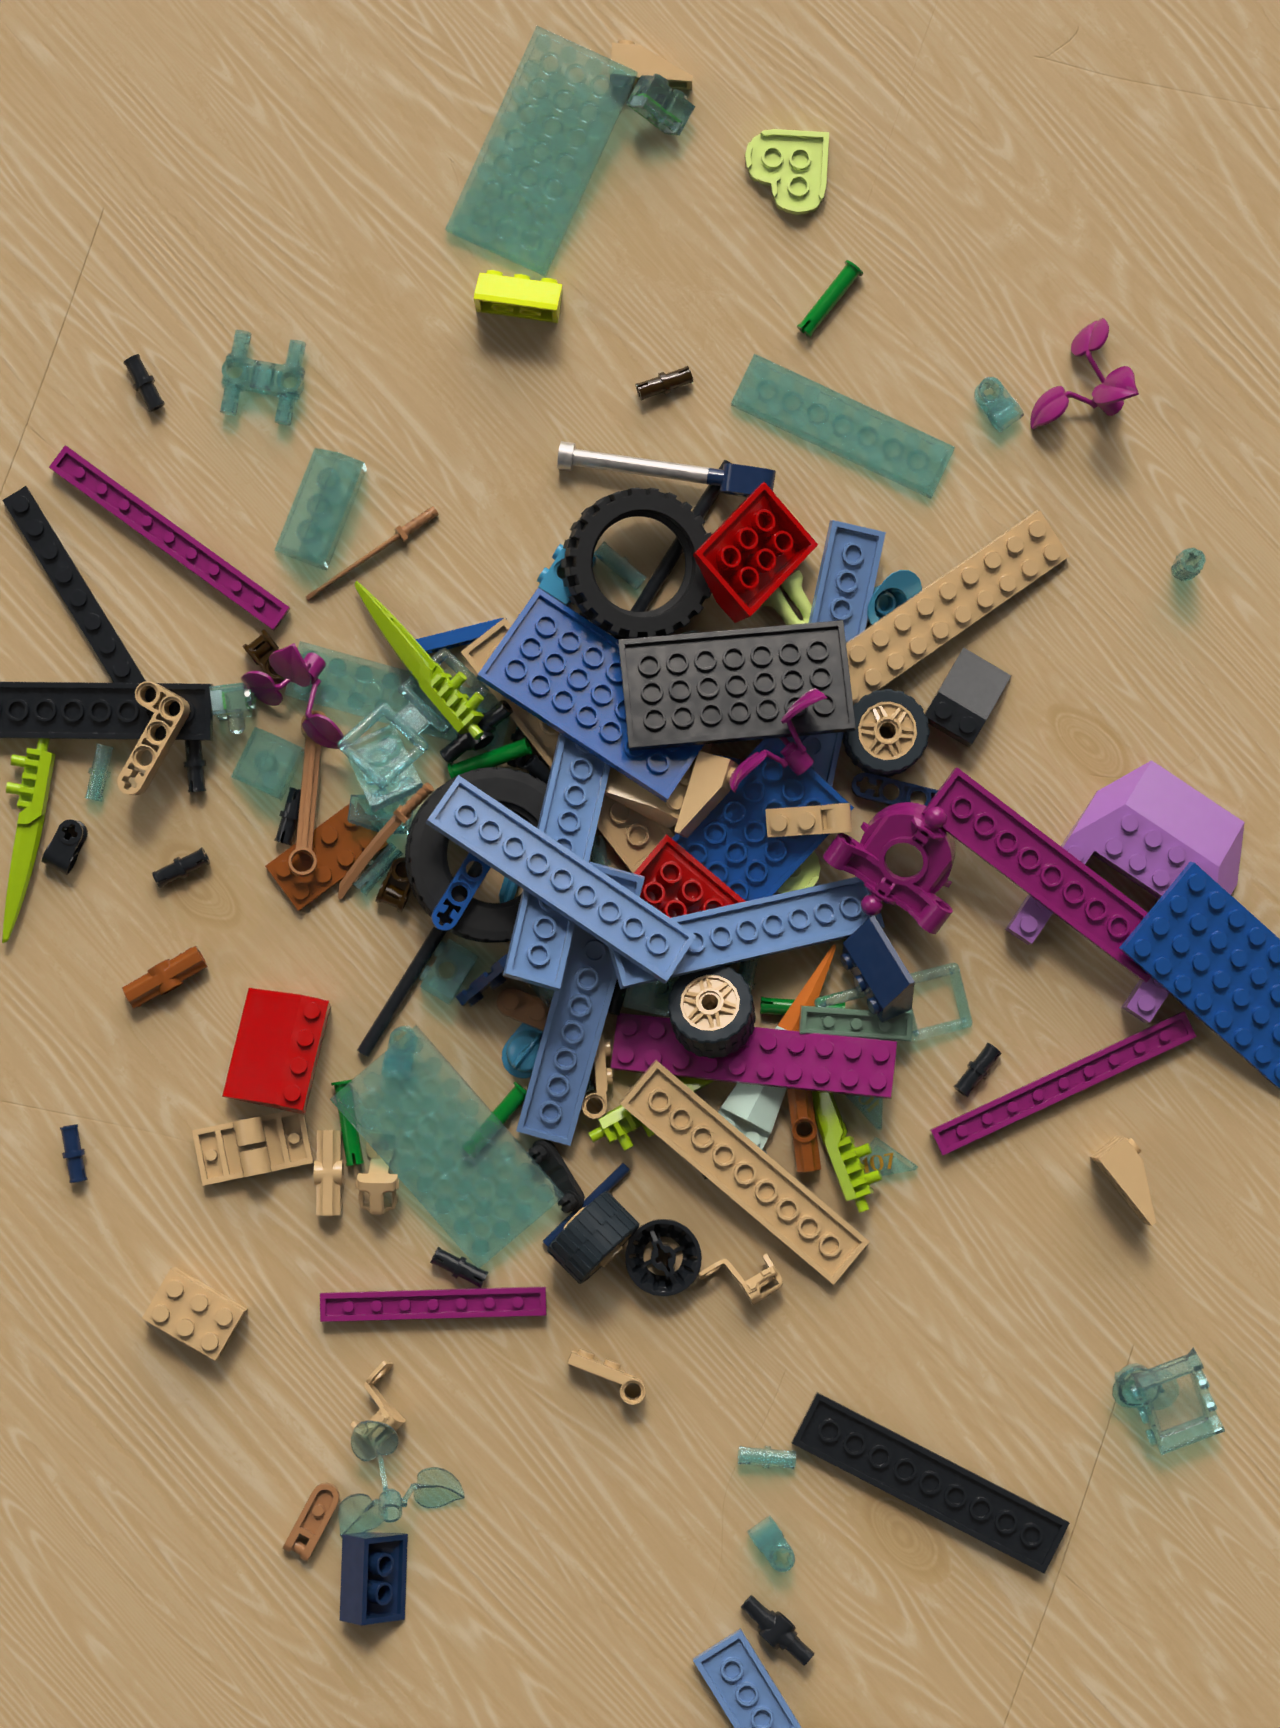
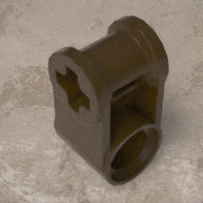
(260, 652)
(395, 885)

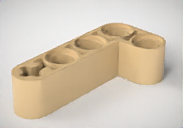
(148, 740)

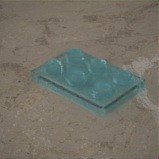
(383, 751)

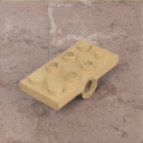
(252, 1147)

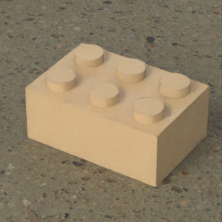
(194, 1313)

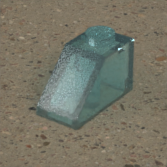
(362, 815)

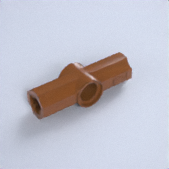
(164, 977)
(805, 1146)

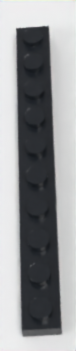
(72, 587)

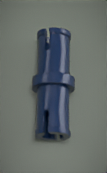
(73, 1153)

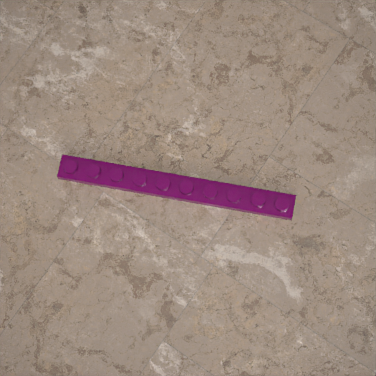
(169, 538)
(1063, 1083)

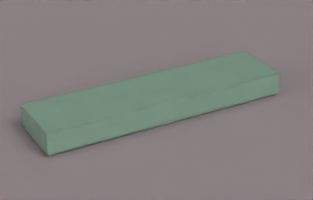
(854, 1023)

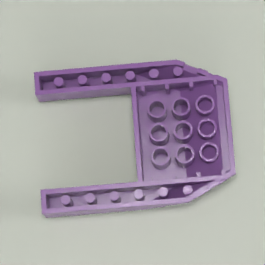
(1148, 832)

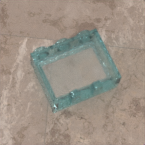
(1176, 1403)

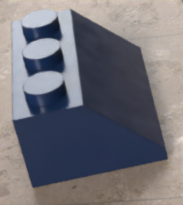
(878, 971)
(373, 1577)

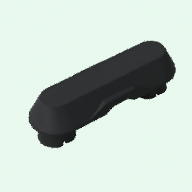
(551, 1162)

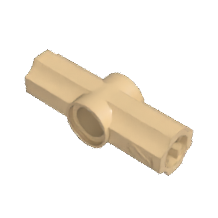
(328, 1173)

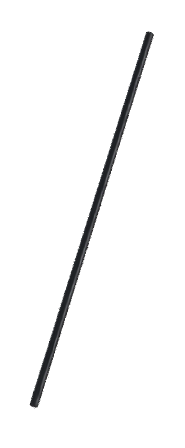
(435, 935)

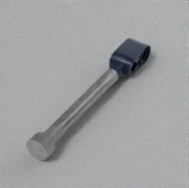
(733, 479)

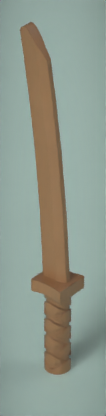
(402, 532)
(400, 815)

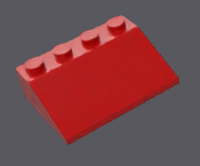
(753, 553)
(680, 883)
(277, 1049)

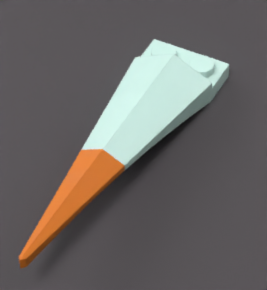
(755, 1107)

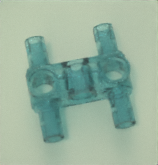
(262, 377)

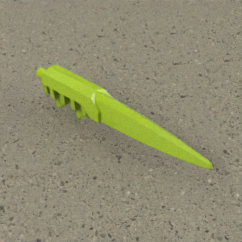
(429, 675)
(33, 800)
(620, 1122)
(842, 1151)

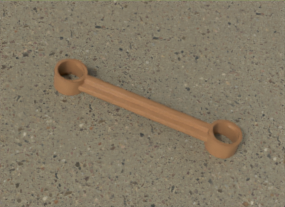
(308, 802)

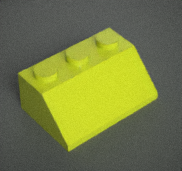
(518, 296)

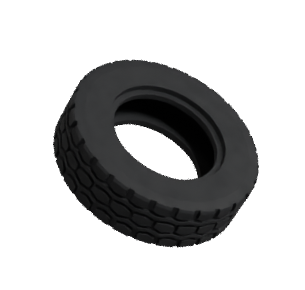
(428, 862)

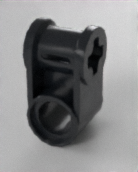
(63, 850)

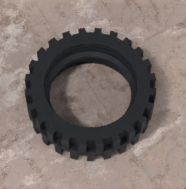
(579, 563)

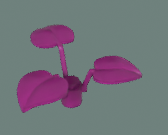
(1107, 396)
(291, 666)
(793, 754)

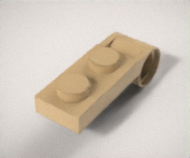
(808, 820)
(603, 1078)
(608, 1370)

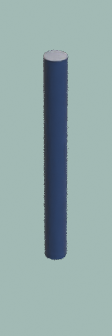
(606, 1185)

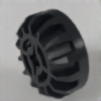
(674, 1281)

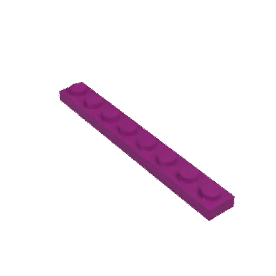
(433, 1304)

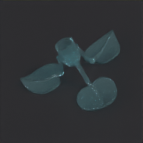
(433, 1488)

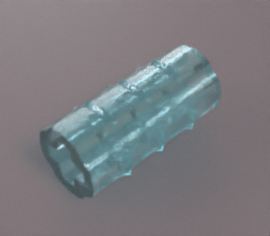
(1189, 556)

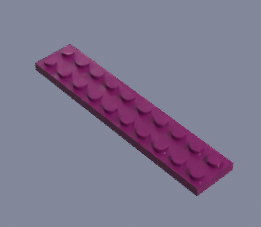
(1039, 866)
(767, 1059)

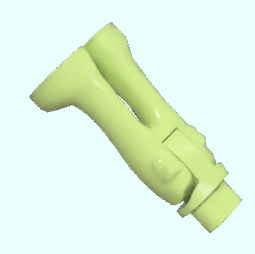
(793, 588)

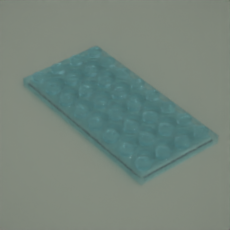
(541, 151)
(447, 1146)

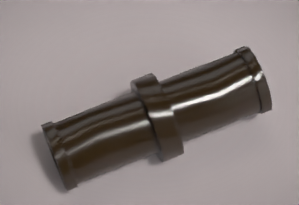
(664, 383)

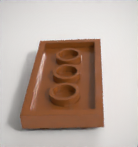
(336, 849)

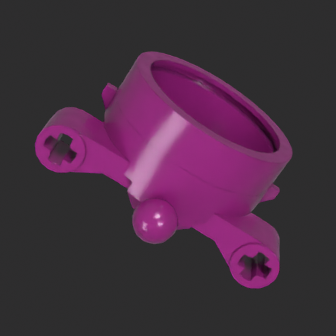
(867, 862)

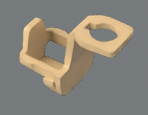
(376, 1184)
(752, 1285)
(386, 1414)

